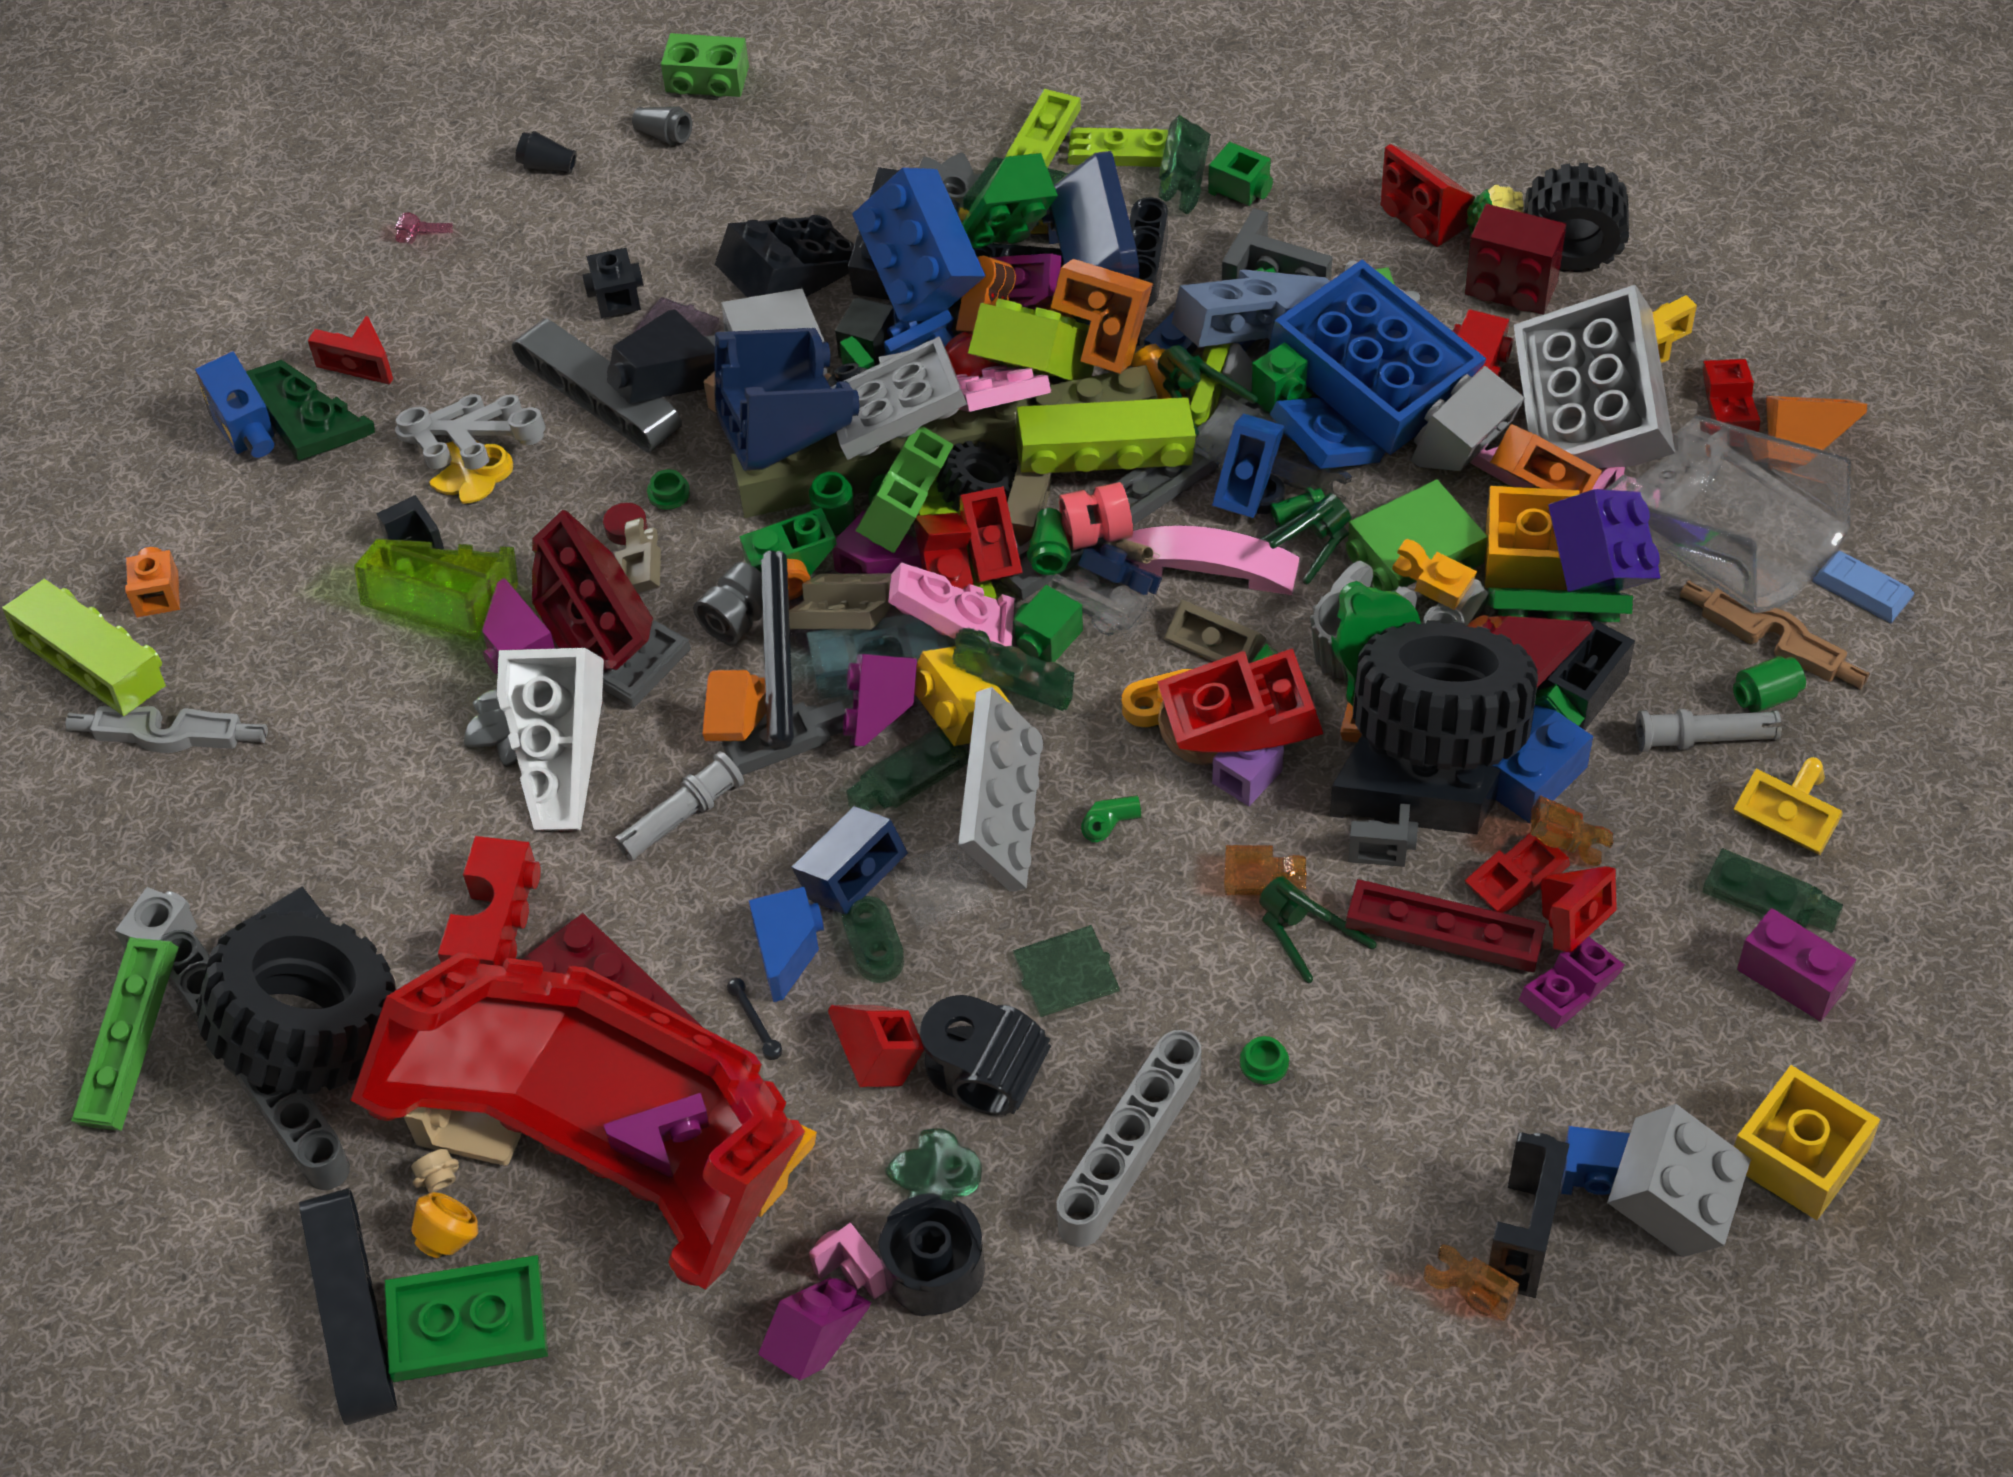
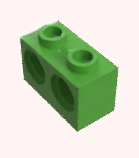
(705, 65)

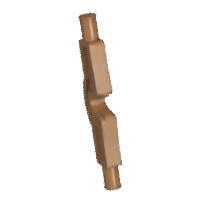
(1795, 641)

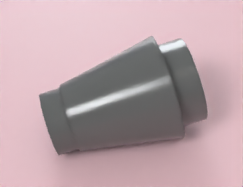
(663, 123)

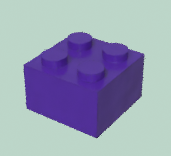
(1604, 541)

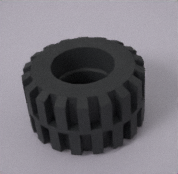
(1590, 205)

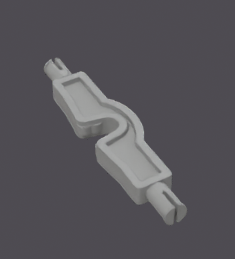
(189, 728)

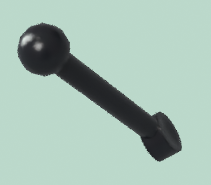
(772, 1048)

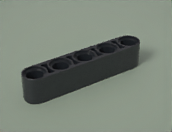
(347, 1307)

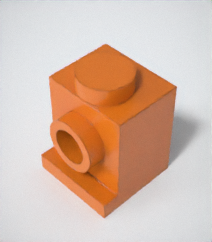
(150, 573)

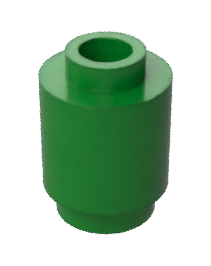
(835, 497)
(1769, 684)

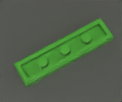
(125, 1034)

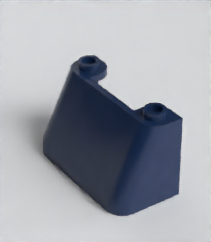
(776, 393)

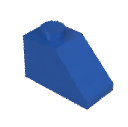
(1247, 464)
(786, 936)

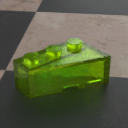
(433, 585)

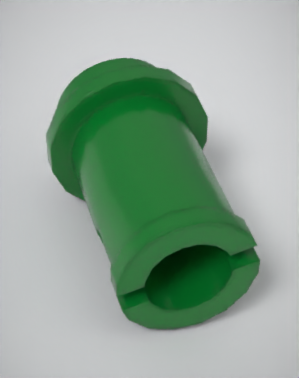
(1292, 507)

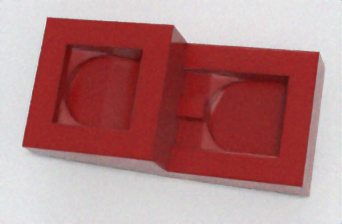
(1730, 393)
(1516, 875)

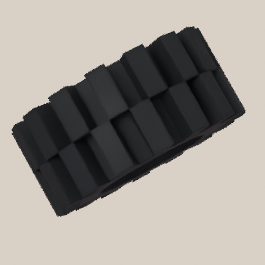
(974, 470)

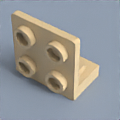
(463, 1134)

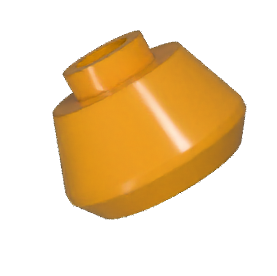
(442, 1225)

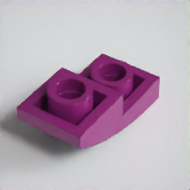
(1571, 983)

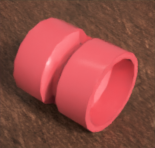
(1110, 512)

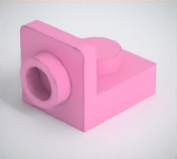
(853, 1255)

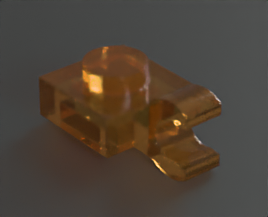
(1565, 828)
(1254, 867)
(1481, 1285)

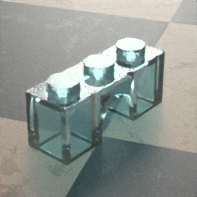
(893, 636)

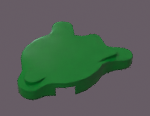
(1362, 615)

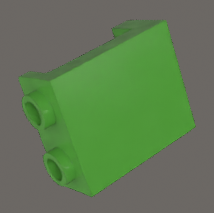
(1424, 516)

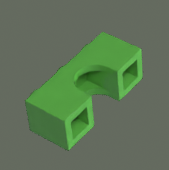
(904, 488)

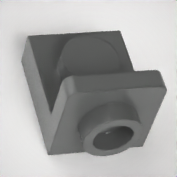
(1382, 842)

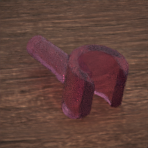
(410, 225)

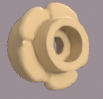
(435, 1170)

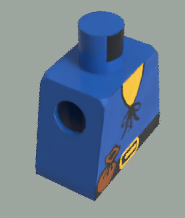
(242, 419)

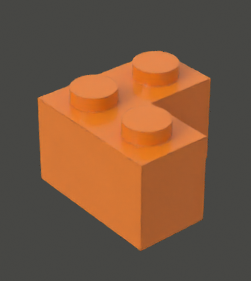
(1111, 303)

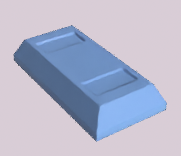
(1864, 586)

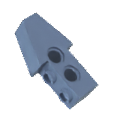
(1239, 307)

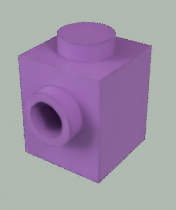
(1247, 772)

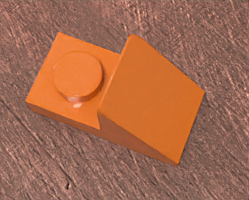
(733, 705)

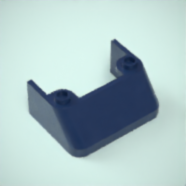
(1092, 219)

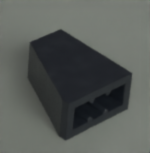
(661, 360)

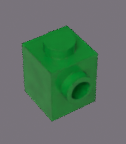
(1048, 624)

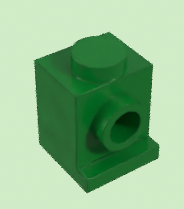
(1240, 174)
(1279, 377)

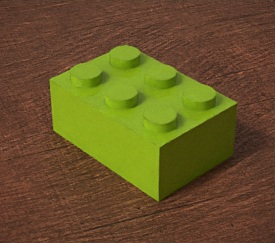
(1031, 340)

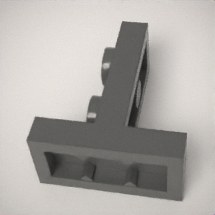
(1256, 250)

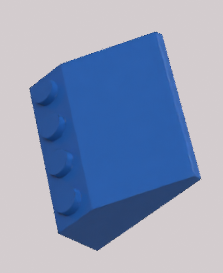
(1375, 354)

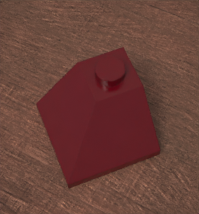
(1543, 639)

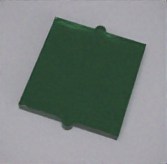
(1066, 971)

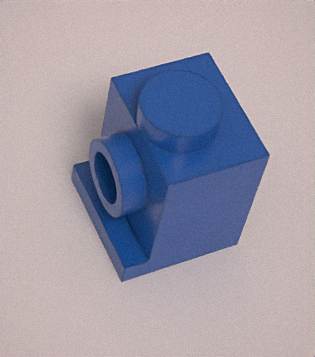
(1592, 1159)

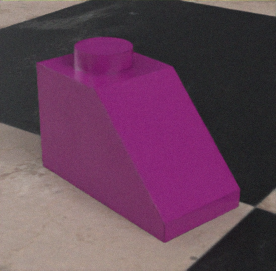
(511, 626)

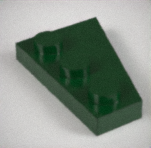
(303, 414)

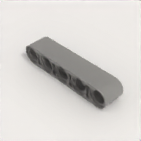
(1128, 1158)

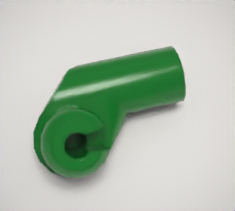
(1106, 814)

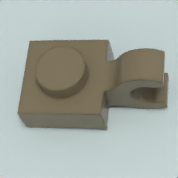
(641, 557)

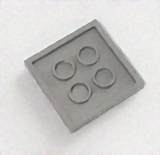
(901, 398)

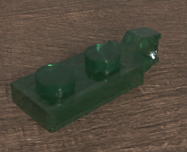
(908, 772)
(1762, 888)

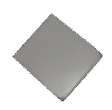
(1237, 368)

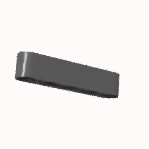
(583, 378)

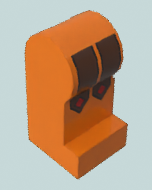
(996, 285)

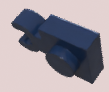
(1112, 564)

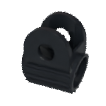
(982, 1063)

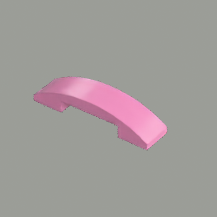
(1219, 554)

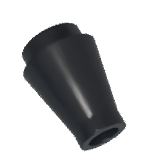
(542, 153)

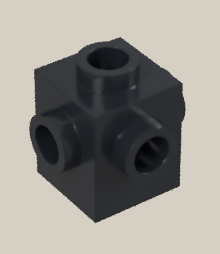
(613, 274)

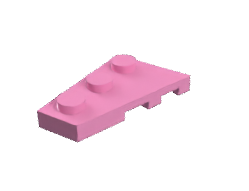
(950, 608)

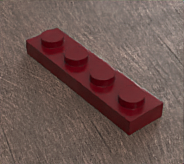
(1445, 925)

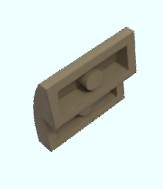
(842, 602)

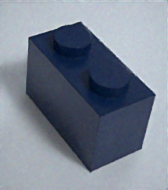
(850, 859)

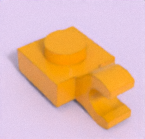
(1435, 577)

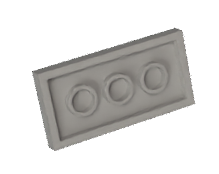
(1000, 790)

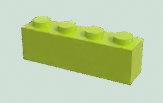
(1105, 435)
(85, 646)

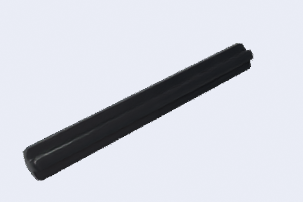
(777, 650)

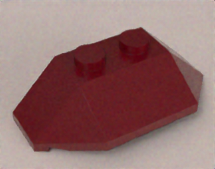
(586, 593)

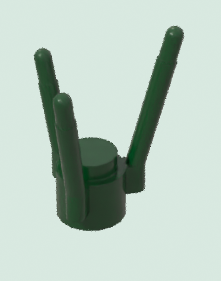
(1184, 372)
(1324, 519)
(1290, 905)

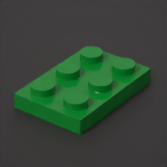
(1560, 603)
(465, 1318)

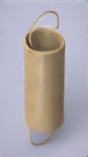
(1135, 551)

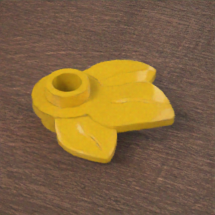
(476, 483)

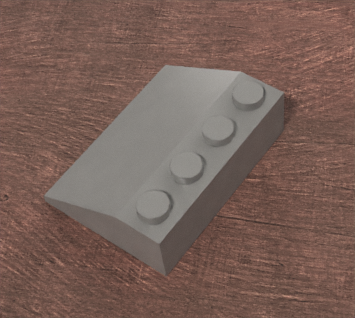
(1597, 380)

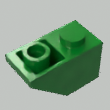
(800, 538)

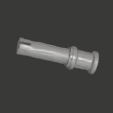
(1685, 728)
(695, 794)

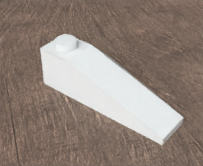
(553, 724)

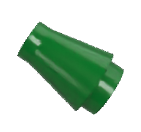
(1049, 545)

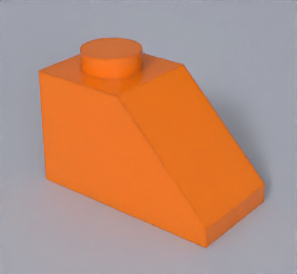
(1543, 462)

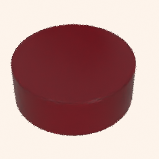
(616, 518)

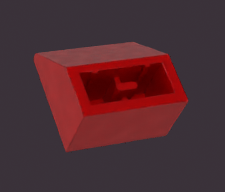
(1423, 196)

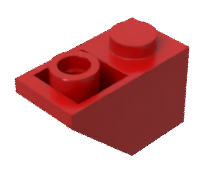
(877, 1042)

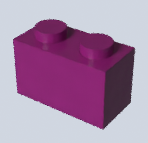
(1796, 964)

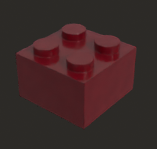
(1514, 259)

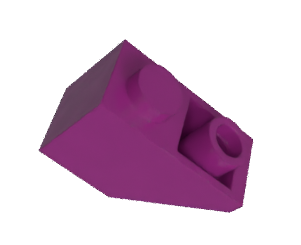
(861, 556)
(881, 694)
(812, 1326)

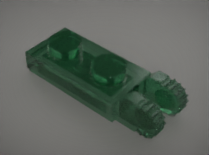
(1183, 163)
(1013, 669)

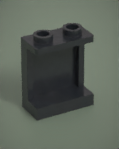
(1536, 1170)

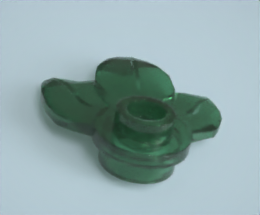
(930, 1166)

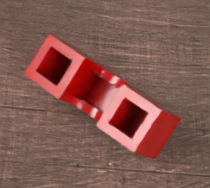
(503, 875)

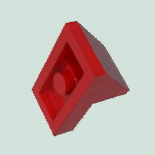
(355, 355)
(992, 537)
(943, 546)
(1578, 904)

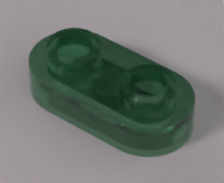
(873, 935)

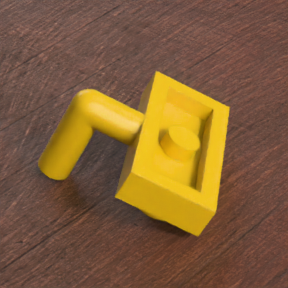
(1790, 808)

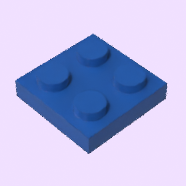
(1325, 434)

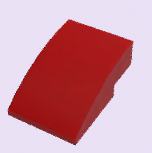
(1240, 704)

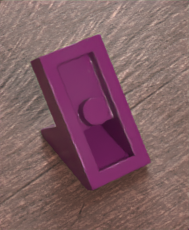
(643, 1133)

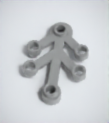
(419, 426)

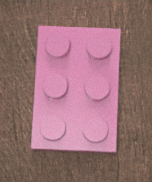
(1001, 386)

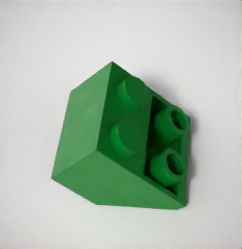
(1011, 202)

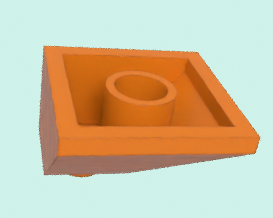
(1811, 420)

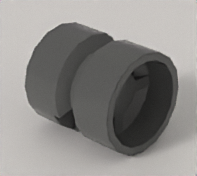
(731, 606)

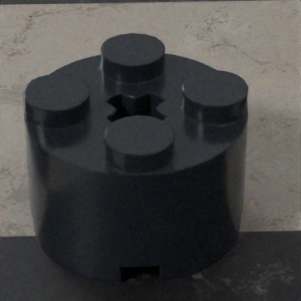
(932, 1254)

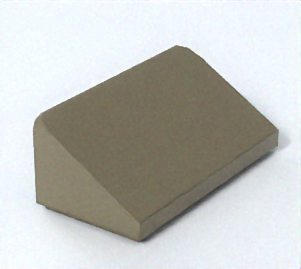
(1026, 499)
(1211, 634)

